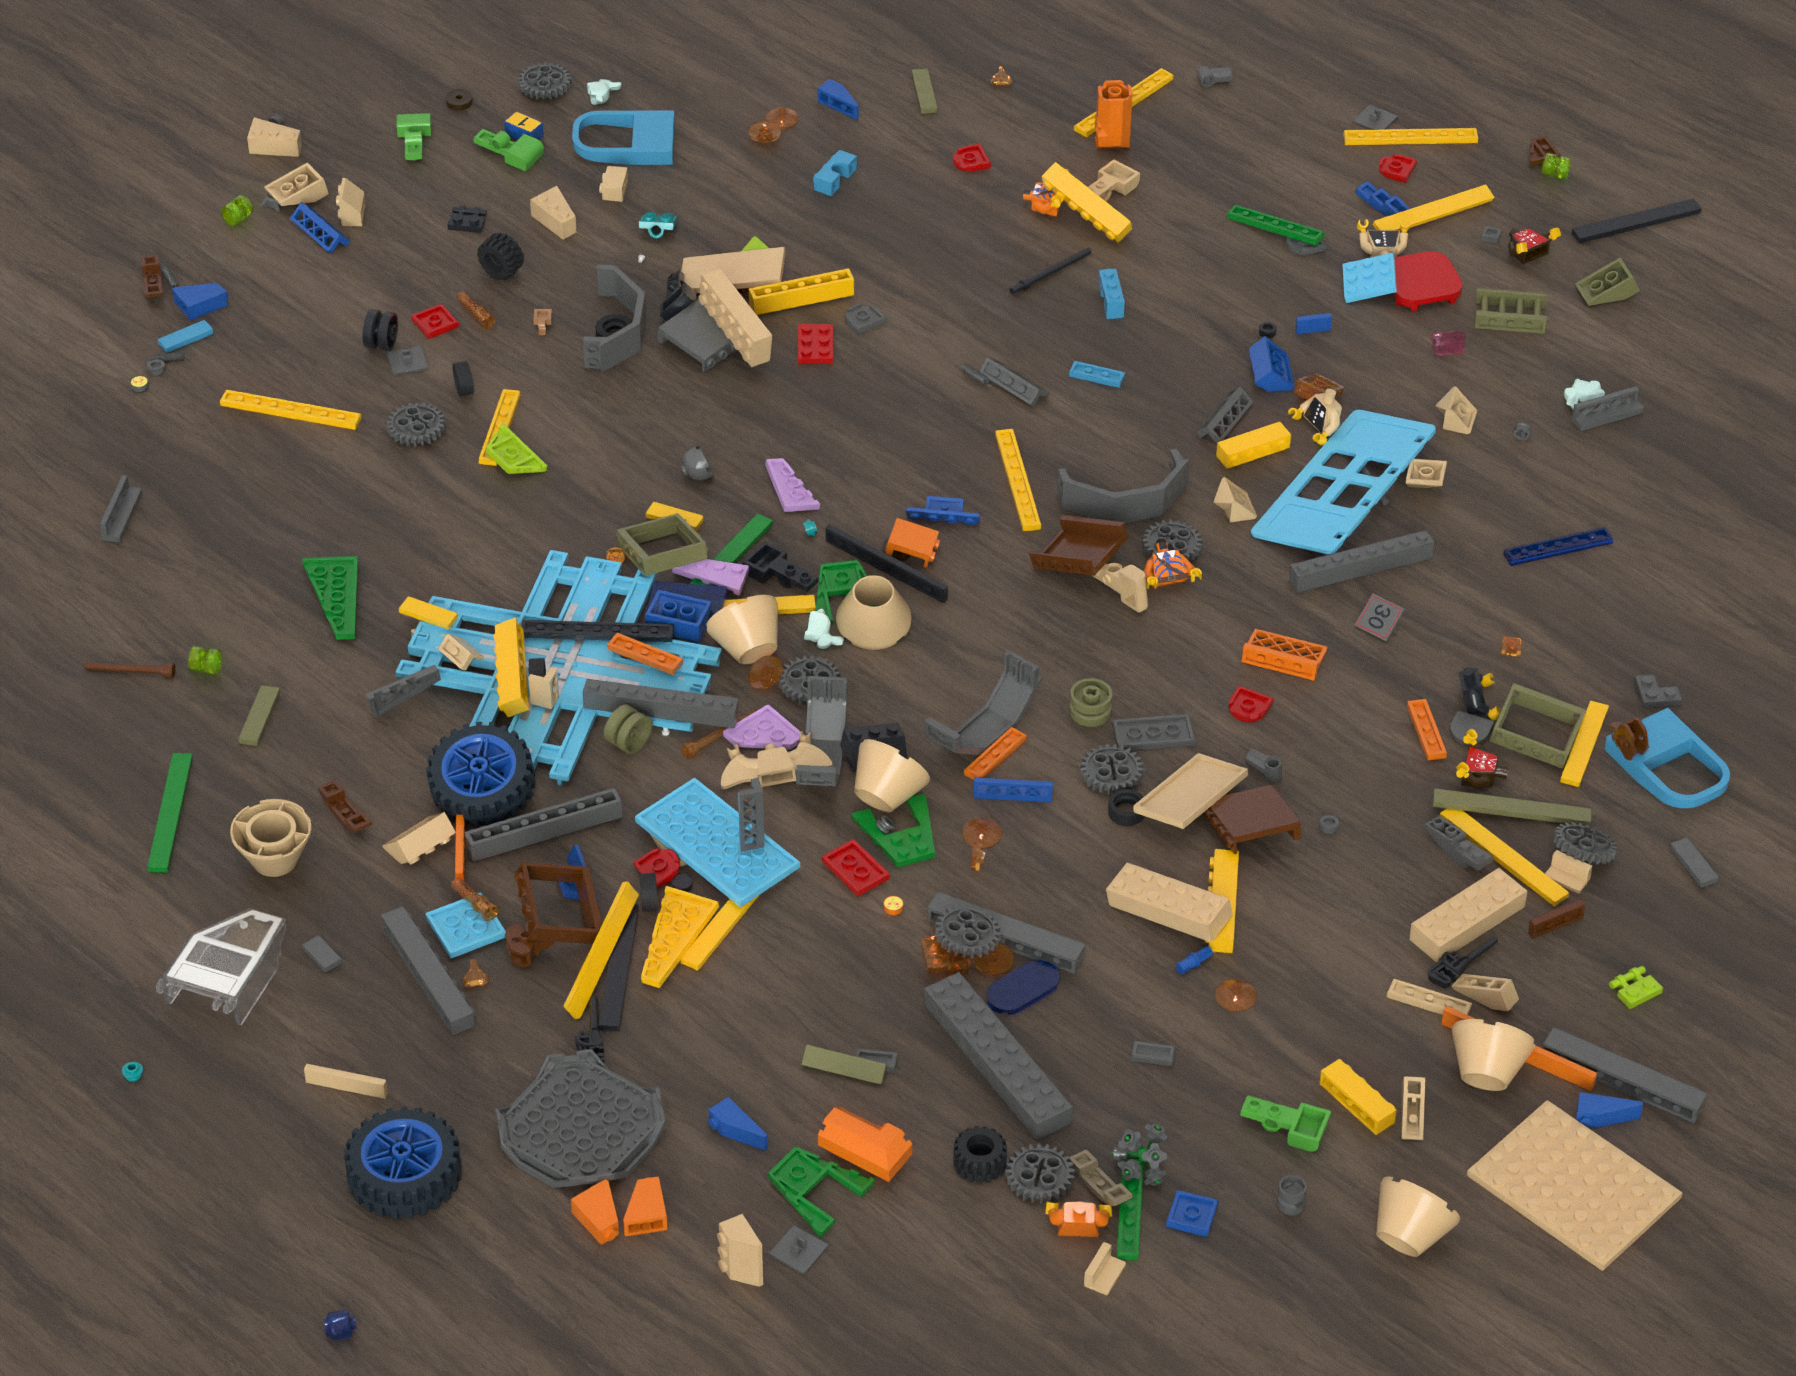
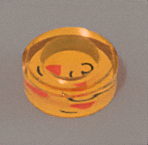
(615, 554)

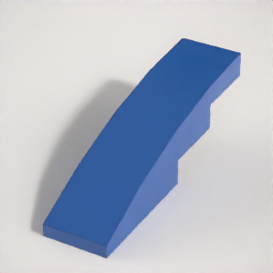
(1381, 199)

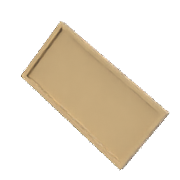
(742, 268)
(1190, 790)

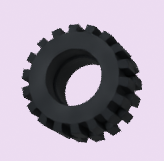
(500, 256)
(980, 1167)

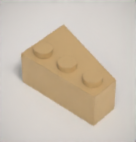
(273, 139)
(554, 212)

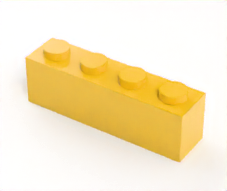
(1253, 445)
(1358, 1096)

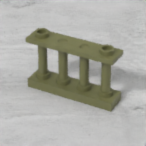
(1510, 321)

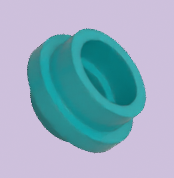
(810, 527)
(132, 1071)

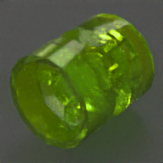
(1550, 166)
(237, 210)
(205, 660)

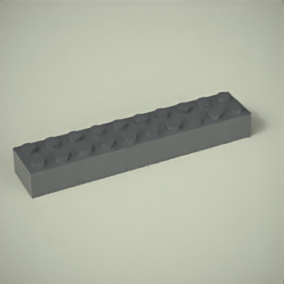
(998, 1056)

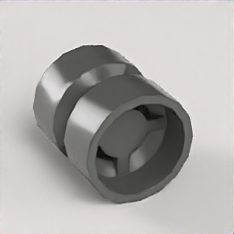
(1291, 1195)

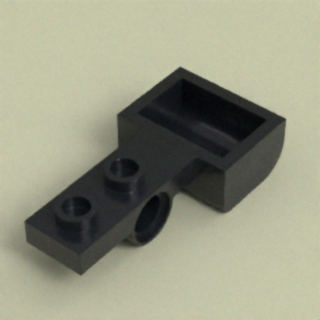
(678, 296)
(770, 561)

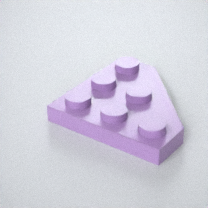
(763, 728)

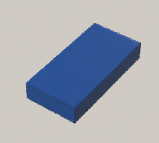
(1313, 323)

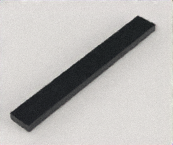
(1636, 220)
(887, 564)
(597, 630)
(617, 976)

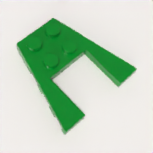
(836, 580)
(903, 846)
(801, 1173)

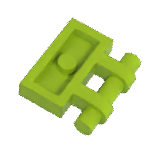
(1639, 991)

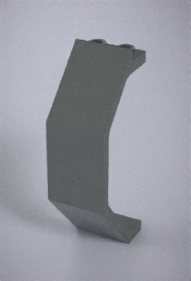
(611, 350)
(1124, 505)
(1000, 712)
(826, 724)

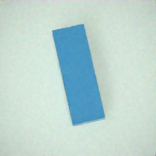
(185, 336)
(1097, 374)

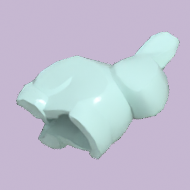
(600, 90)
(1582, 392)
(819, 630)

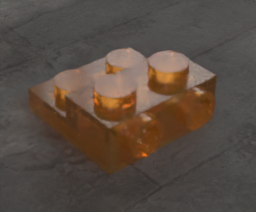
(1315, 384)
(939, 960)

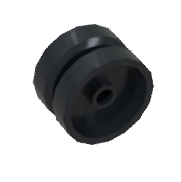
(380, 330)

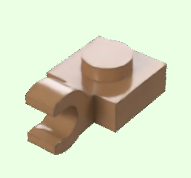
(542, 318)

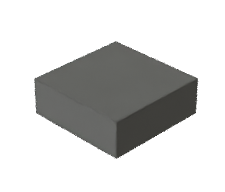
(1491, 234)

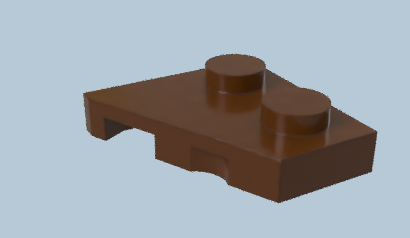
(1539, 148)

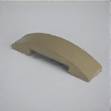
(1097, 1181)

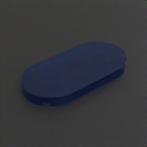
(1023, 987)

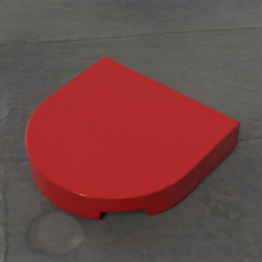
(971, 158)
(1397, 167)
(1249, 705)
(662, 862)

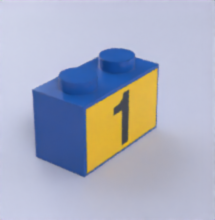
(521, 124)

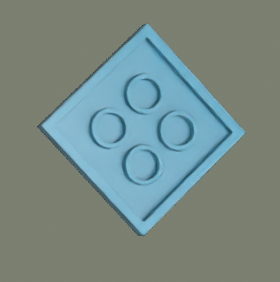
(1369, 277)
(462, 928)

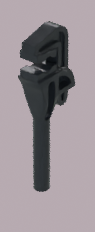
(1452, 967)
(592, 1039)

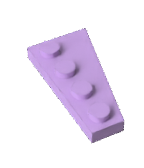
(789, 488)
(717, 573)

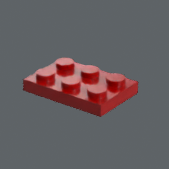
(815, 343)
(855, 867)

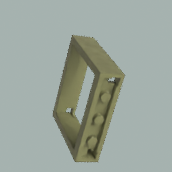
(631, 536)
(1545, 705)

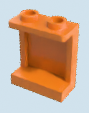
(913, 540)

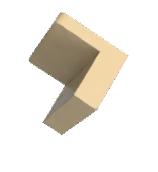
(459, 651)
(544, 690)
(1569, 872)
(1103, 1270)

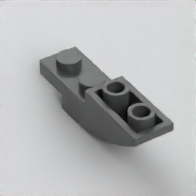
(1455, 844)

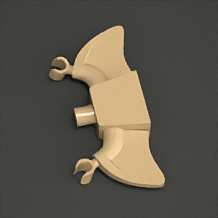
(773, 764)

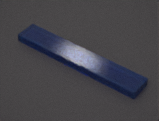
(1558, 546)

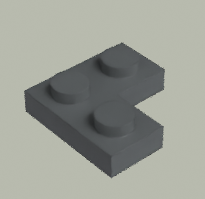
(1653, 696)

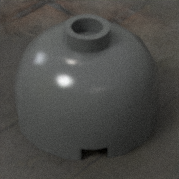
(696, 464)

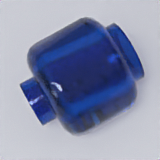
(339, 1324)

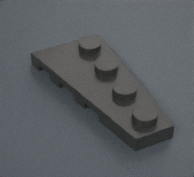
(395, 693)

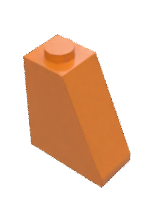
(646, 1208)
(597, 1212)

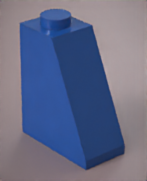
(200, 299)

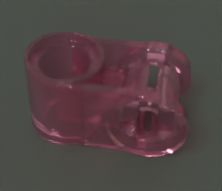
(1450, 342)

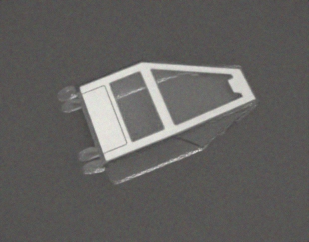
(228, 962)

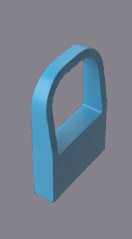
(650, 142)
(1669, 740)

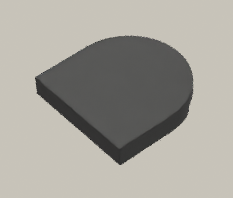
(1304, 248)
(863, 318)
(1464, 721)

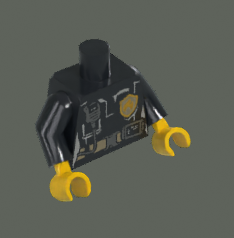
(1473, 692)

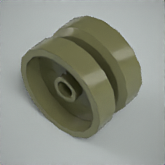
(1090, 702)
(628, 729)

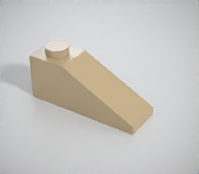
(1488, 991)
(1412, 1108)

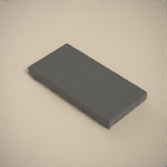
(1154, 732)

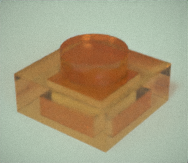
(1511, 646)
(977, 856)

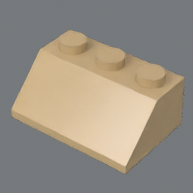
(420, 839)
(740, 1251)

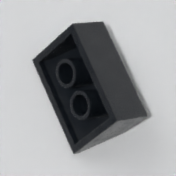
(886, 733)

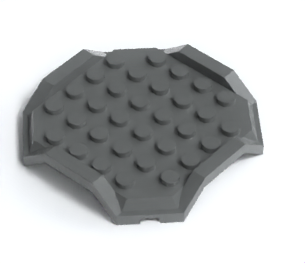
(580, 1122)

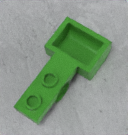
(413, 128)
(519, 154)
(1304, 1125)

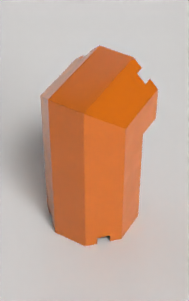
(1113, 115)
(867, 1145)

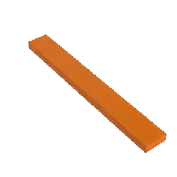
(1540, 1057)

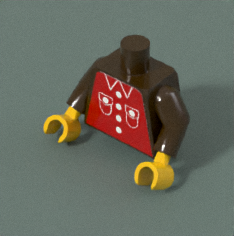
(1530, 244)
(1480, 764)

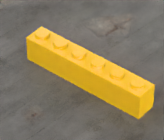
(1086, 202)
(801, 291)
(511, 667)
(1224, 884)

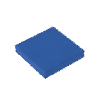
(1192, 1213)

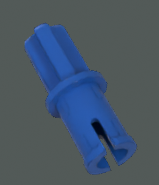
(1193, 960)

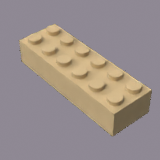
(735, 317)
(1169, 902)
(1468, 914)

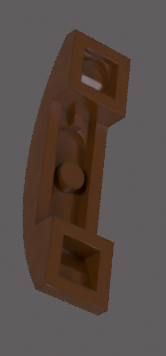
(152, 276)
(342, 808)

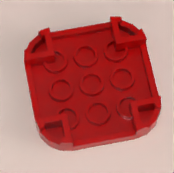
(1425, 280)

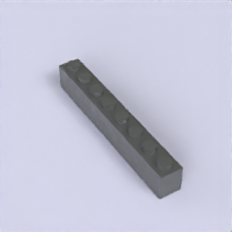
(1361, 561)
(662, 703)
(543, 824)
(1021, 937)
(428, 970)
(1629, 1076)

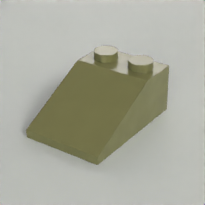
(1608, 284)

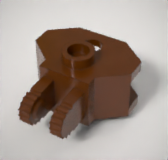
(1629, 737)
(524, 949)

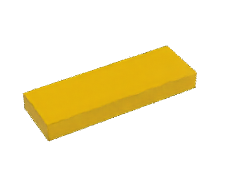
(659, 510)
(428, 613)

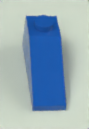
(838, 98)
(1604, 1110)
(736, 1125)

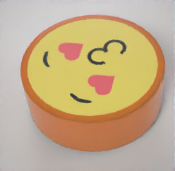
(893, 905)

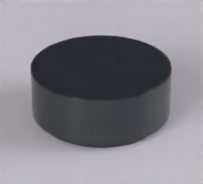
(1267, 329)
(682, 882)

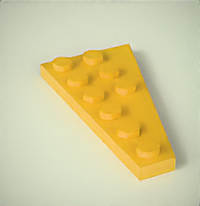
(676, 928)

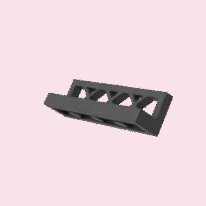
(1012, 381)
(1230, 400)
(1607, 412)
(120, 511)
(755, 818)

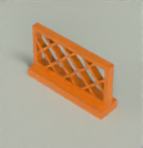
(1287, 662)

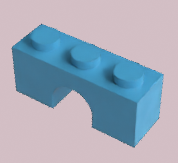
(828, 178)
(1111, 291)

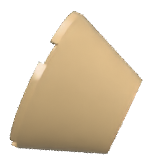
(873, 626)
(747, 629)
(885, 777)
(271, 835)
(1490, 1053)
(1412, 1217)

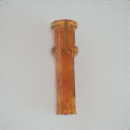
(479, 312)
(479, 902)

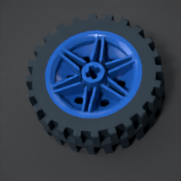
(475, 760)
(401, 1146)

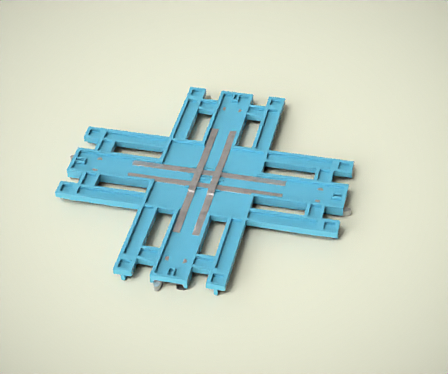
(573, 658)

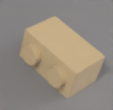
(614, 183)

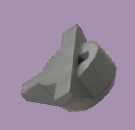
(270, 202)

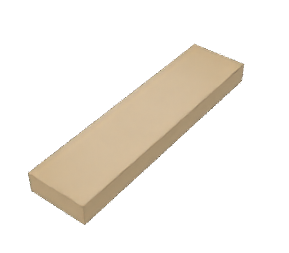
(1425, 998)
(345, 1081)

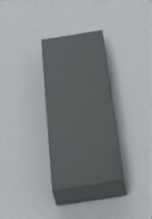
(1694, 862)

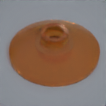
(782, 116)
(764, 131)
(765, 672)
(983, 831)
(996, 961)
(1236, 995)

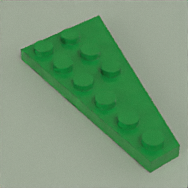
(336, 589)

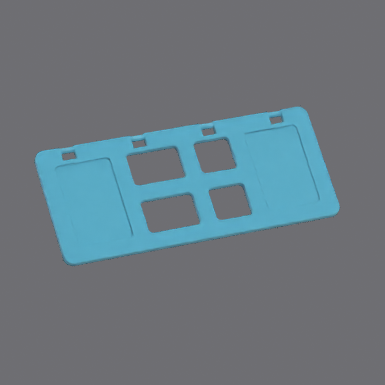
(1317, 523)

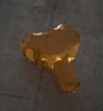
(1001, 78)
(475, 975)

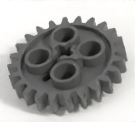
(544, 81)
(416, 424)
(1176, 535)
(795, 676)
(1125, 767)
(1585, 843)
(967, 931)
(1054, 1178)

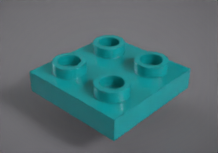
(665, 222)

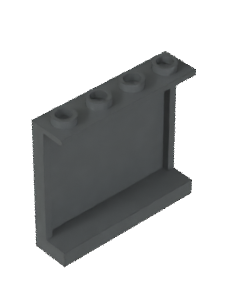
(697, 335)

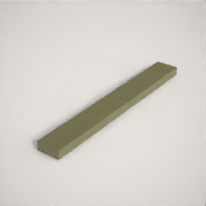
(1511, 807)

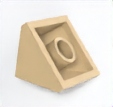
(1457, 411)
(1426, 473)
(1234, 501)

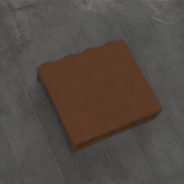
(1081, 546)
(1252, 816)

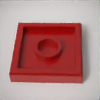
(434, 321)

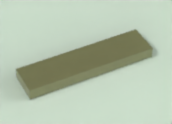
(924, 91)
(259, 715)
(844, 1064)

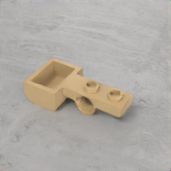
(1115, 177)
(1128, 582)

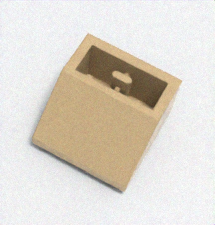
(351, 203)

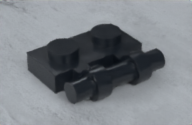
(466, 222)

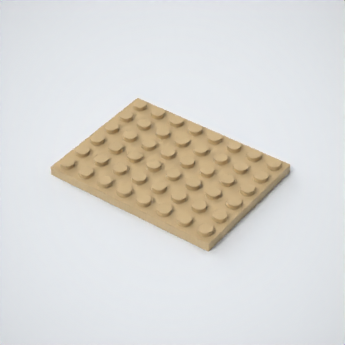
(1574, 1185)

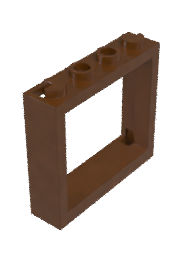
(559, 873)

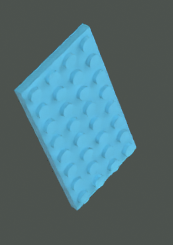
(706, 837)

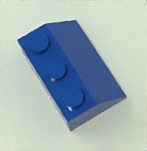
(1271, 366)
(685, 612)

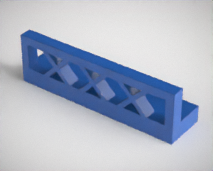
(323, 224)
(1013, 789)

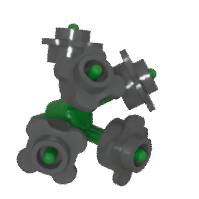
(1150, 1153)

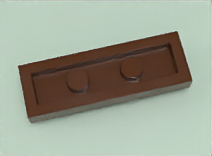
(1556, 918)

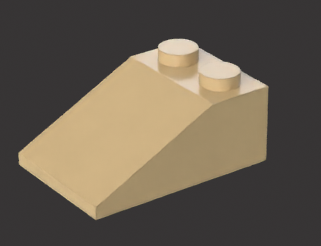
(298, 186)

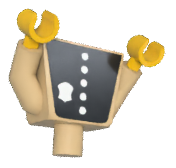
(1383, 241)
(1322, 413)

